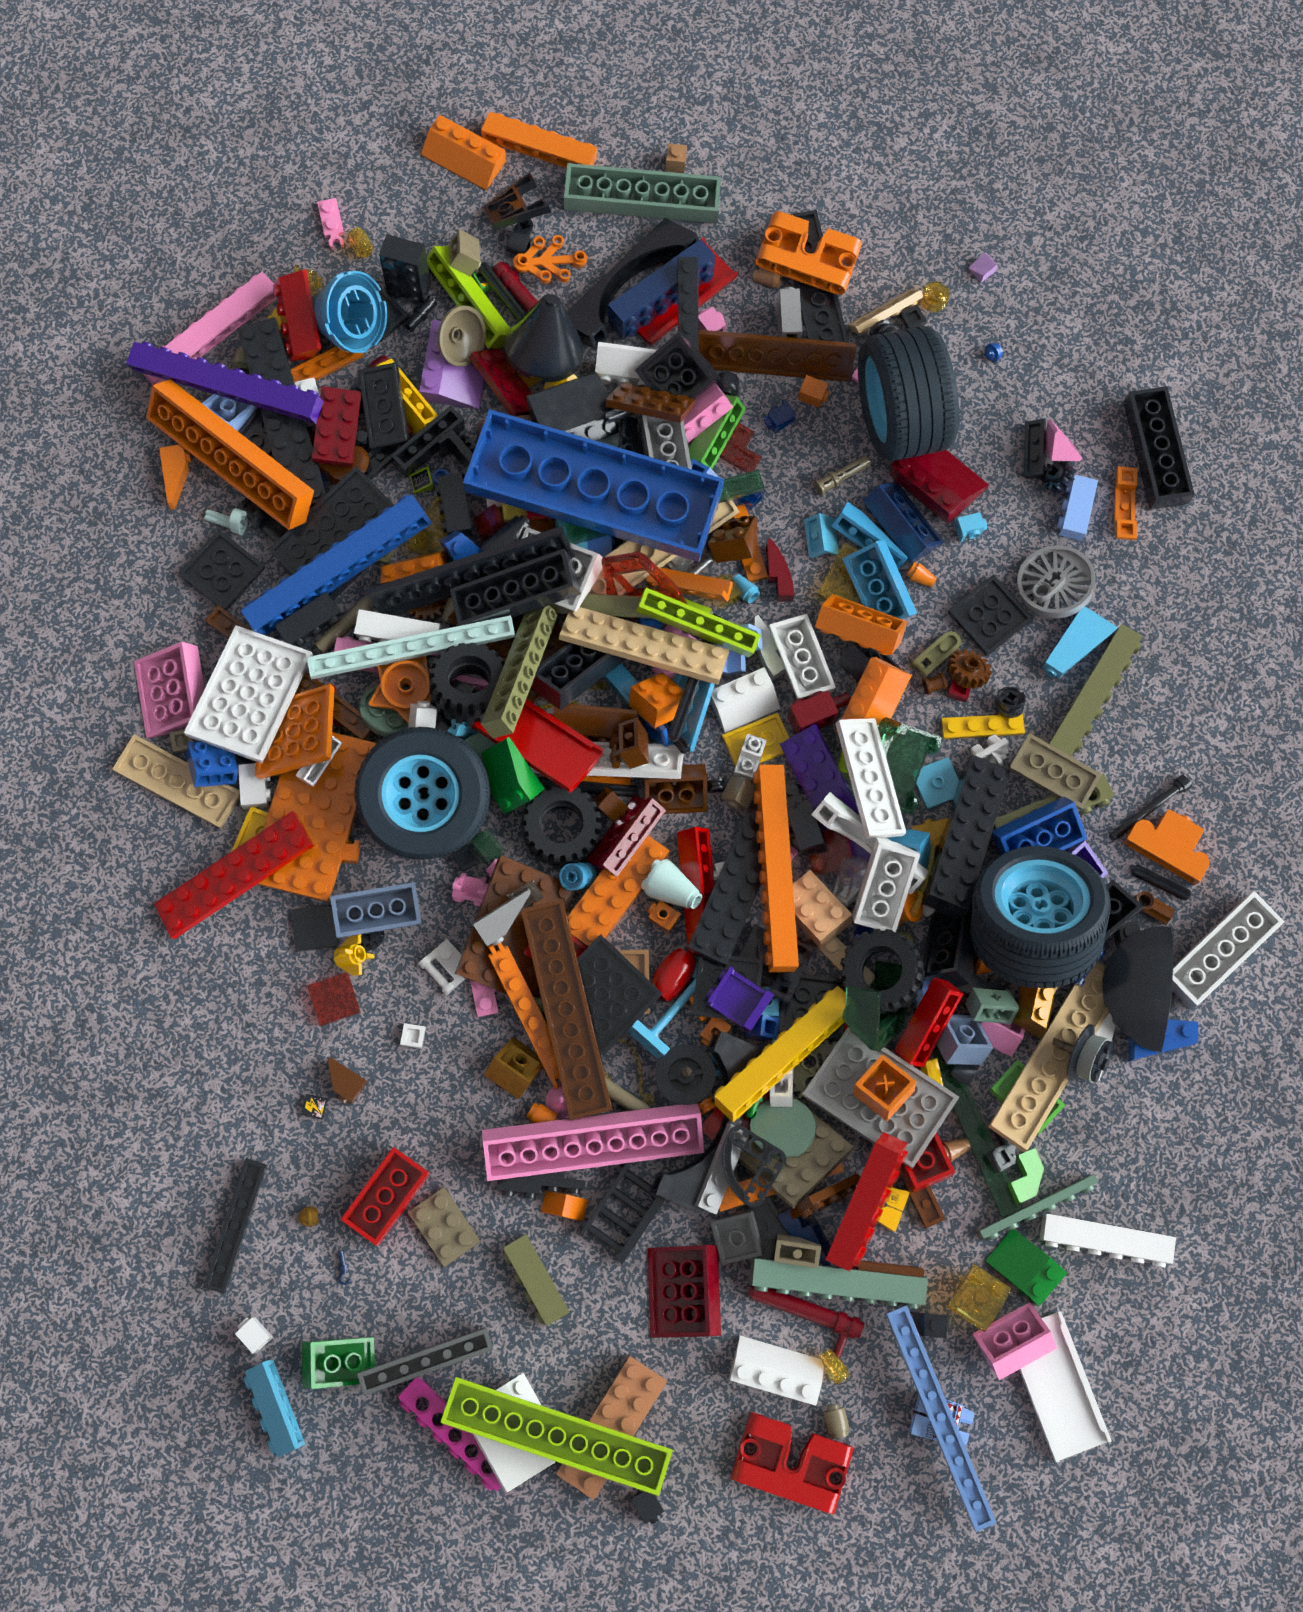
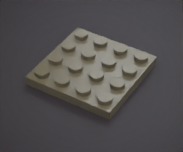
(806, 1171)

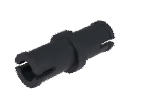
(420, 314)

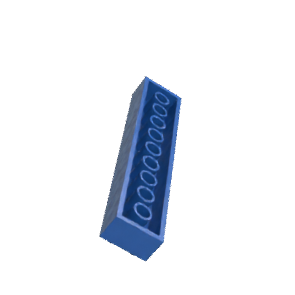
(338, 564)

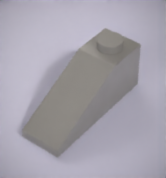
(498, 921)

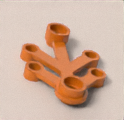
(548, 261)

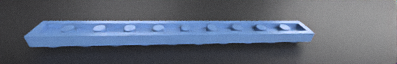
(941, 1418)

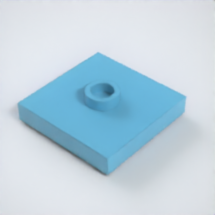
(937, 783)

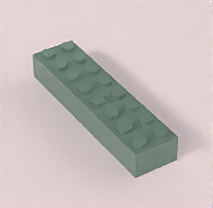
(642, 193)

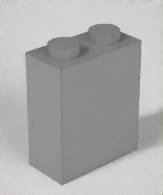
(789, 313)

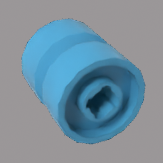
(577, 876)

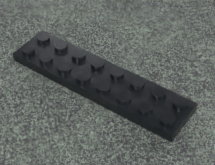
(819, 308)

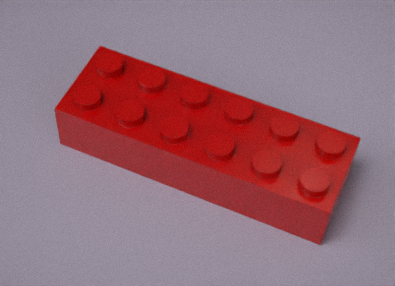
(867, 1201)

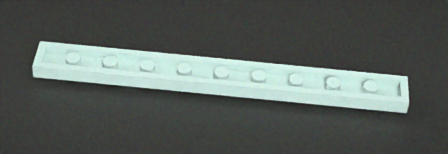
(409, 647)

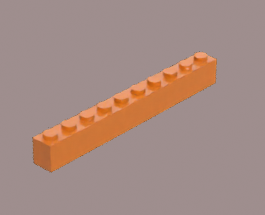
(776, 869)

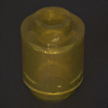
(360, 242)

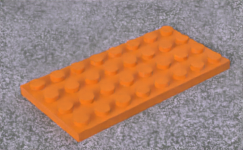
(327, 816)

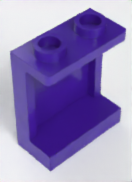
(738, 999)

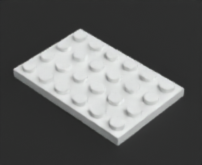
(248, 694)

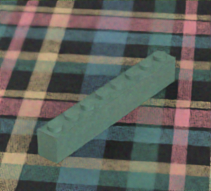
(838, 1281)

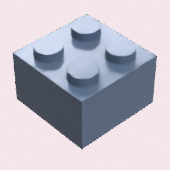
(964, 1041)

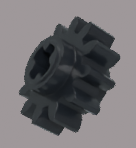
(1058, 475)

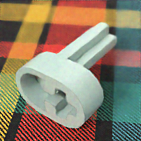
(236, 521)

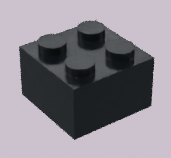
(807, 830)

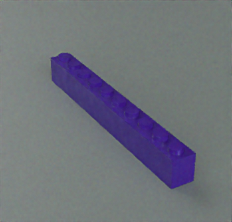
(225, 382)

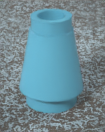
(748, 589)

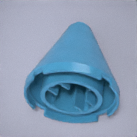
(351, 312)

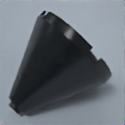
(544, 342)

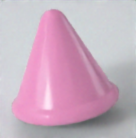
(556, 1101)

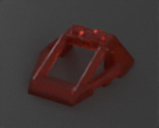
(634, 562)

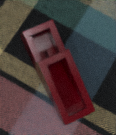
(779, 573)

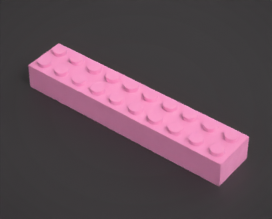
(592, 1141)

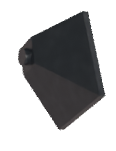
(678, 369)

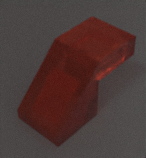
(488, 522)

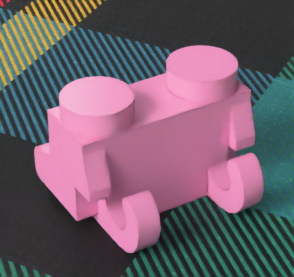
(469, 889)

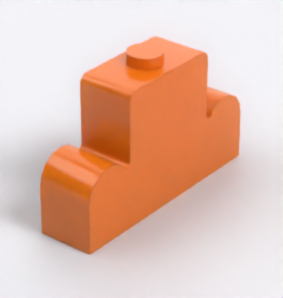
(1171, 845)

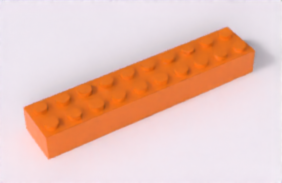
(229, 454)

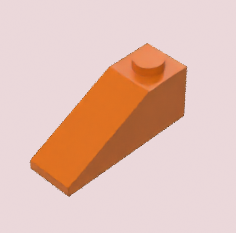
(175, 469)

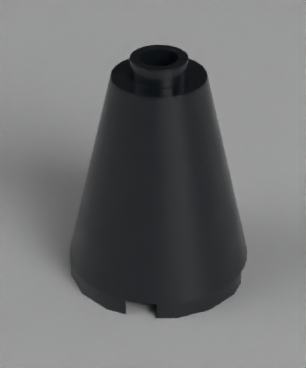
(509, 532)

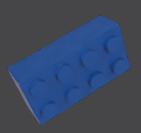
(1049, 826)

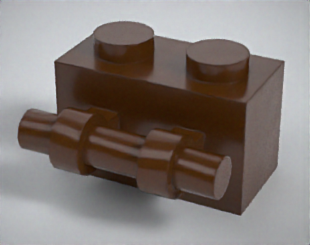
(629, 745)

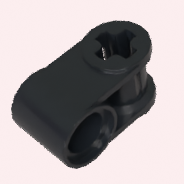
(521, 238)

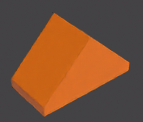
(564, 1205)

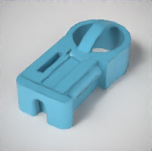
(463, 730)

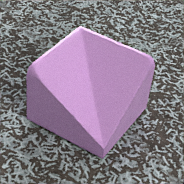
(983, 267)

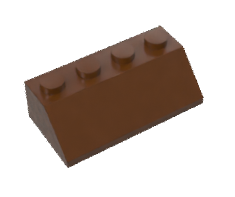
(594, 721)

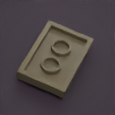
(444, 1227)

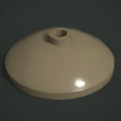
(461, 334)

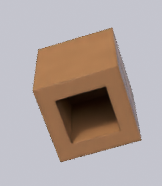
(676, 158)

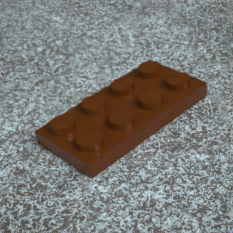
(650, 402)

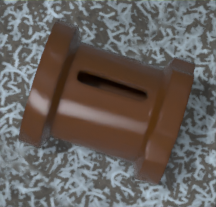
(935, 683)

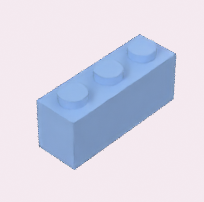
(1077, 507)

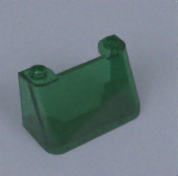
(905, 754)

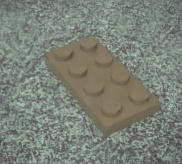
(1054, 771)

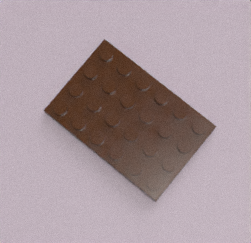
(505, 878)

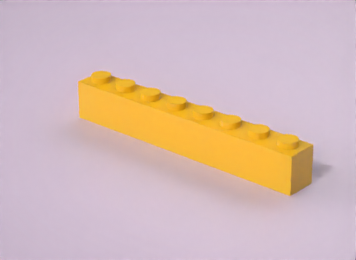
(782, 1055)

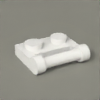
(449, 958)

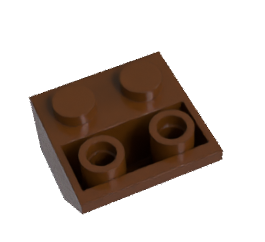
(735, 539)

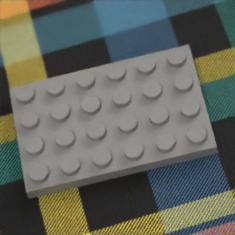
(912, 1123)

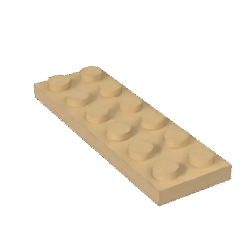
(172, 780)

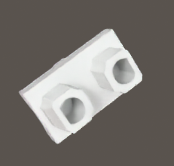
(995, 752)

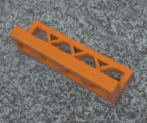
(697, 585)

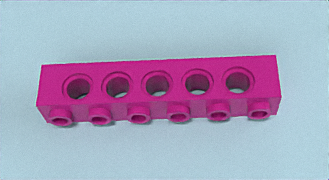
(409, 1398)

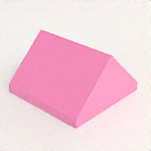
(1059, 446)

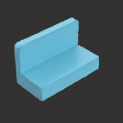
(820, 535)

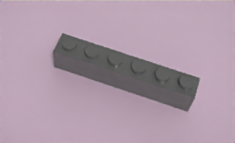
(424, 1361)

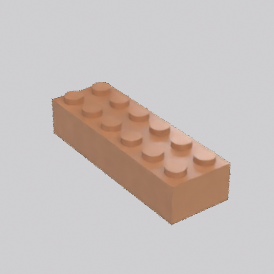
(621, 1410)

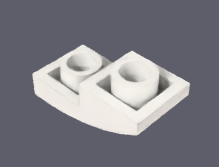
(749, 757)

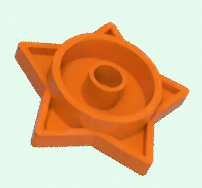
(392, 679)

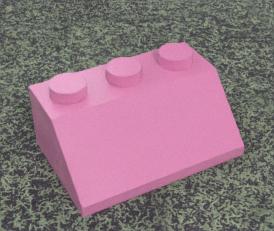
(1015, 1341)

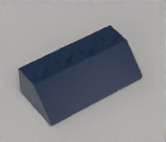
(902, 521)

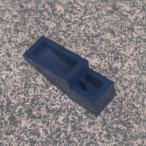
(807, 1230)

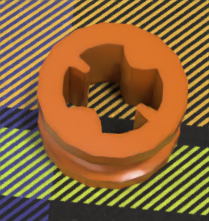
(706, 1105)

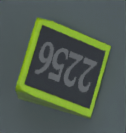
(421, 481)

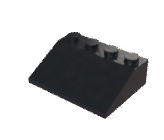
(574, 408)

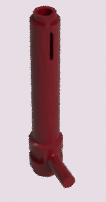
(512, 282)
(838, 1321)

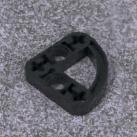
(763, 1157)

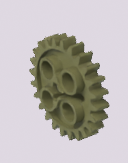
(803, 1073)

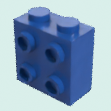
(210, 765)

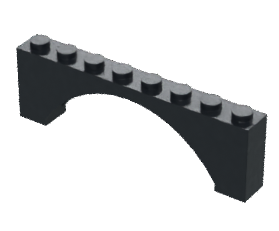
(658, 246)
(685, 1184)

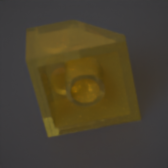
(979, 1297)

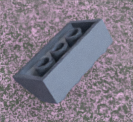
(375, 910)

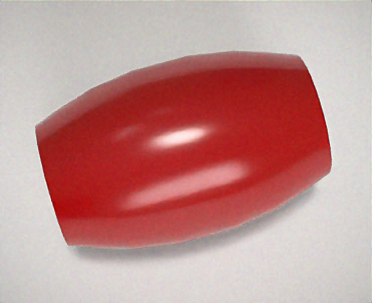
(674, 974)

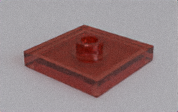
(334, 999)

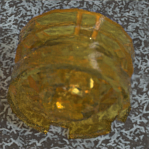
(931, 302)

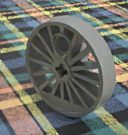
(1056, 581)

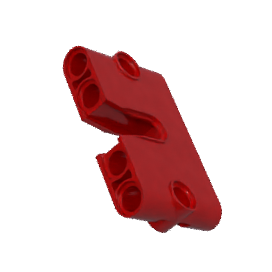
(806, 1482)

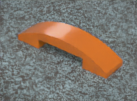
(1124, 503)

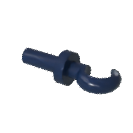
(343, 1267)

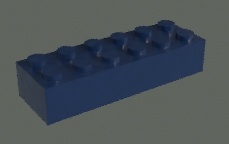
(656, 293)

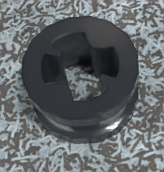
(716, 785)

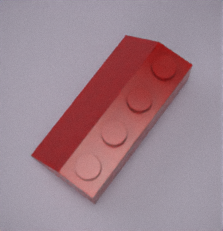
(297, 316)

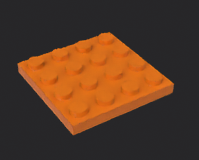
(303, 734)

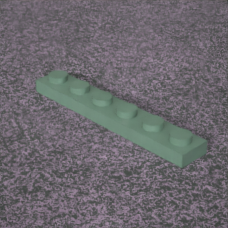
(1029, 1212)

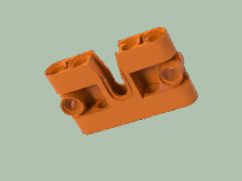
(820, 269)

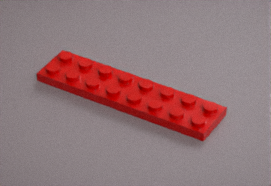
(233, 875)

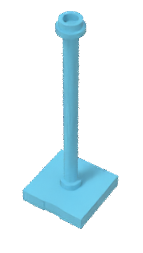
(649, 1037)

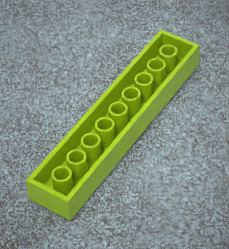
(557, 1436)

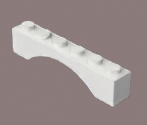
(842, 819)

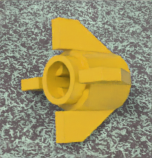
(349, 954)

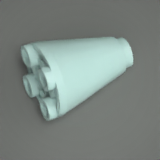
(670, 885)

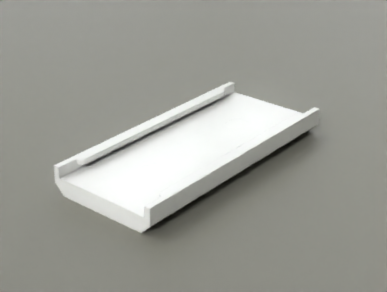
(1064, 1396)

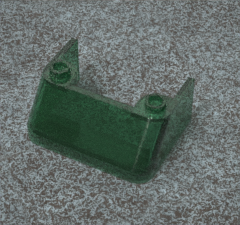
(863, 1009)

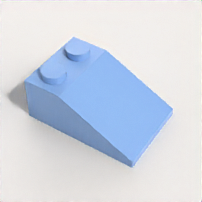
(229, 410)

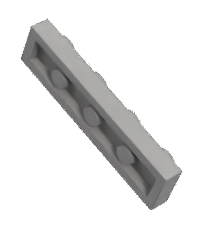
(715, 1182)

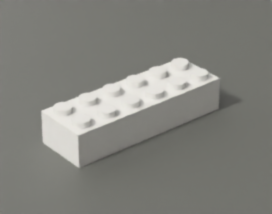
(1223, 949)

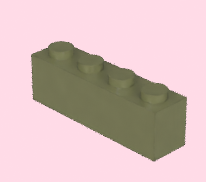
(536, 1280)

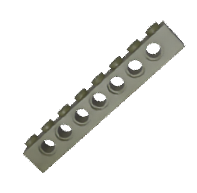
(519, 672)

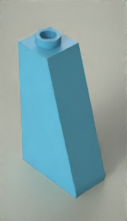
(1080, 639)

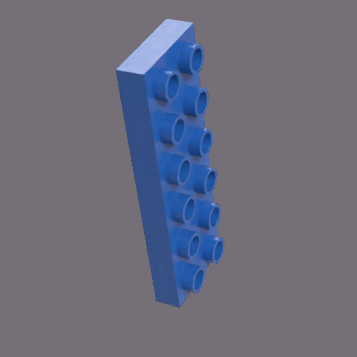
(593, 485)

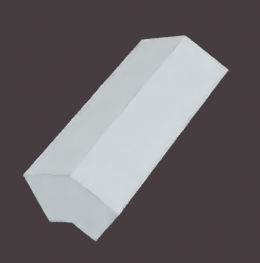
(311, 773)

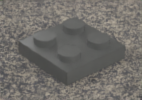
(737, 1238)

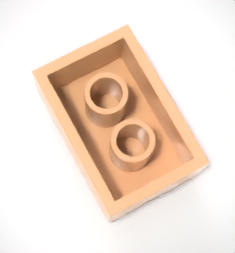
(818, 910)

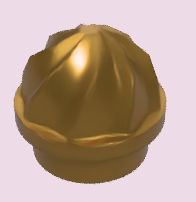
(308, 1216)

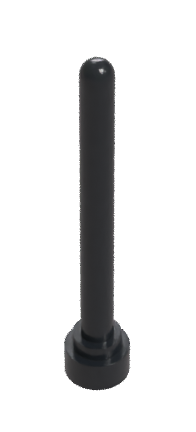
(1180, 785)

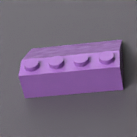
(446, 382)

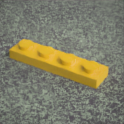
(981, 726)

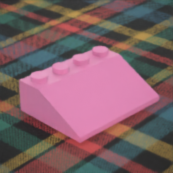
(170, 688)

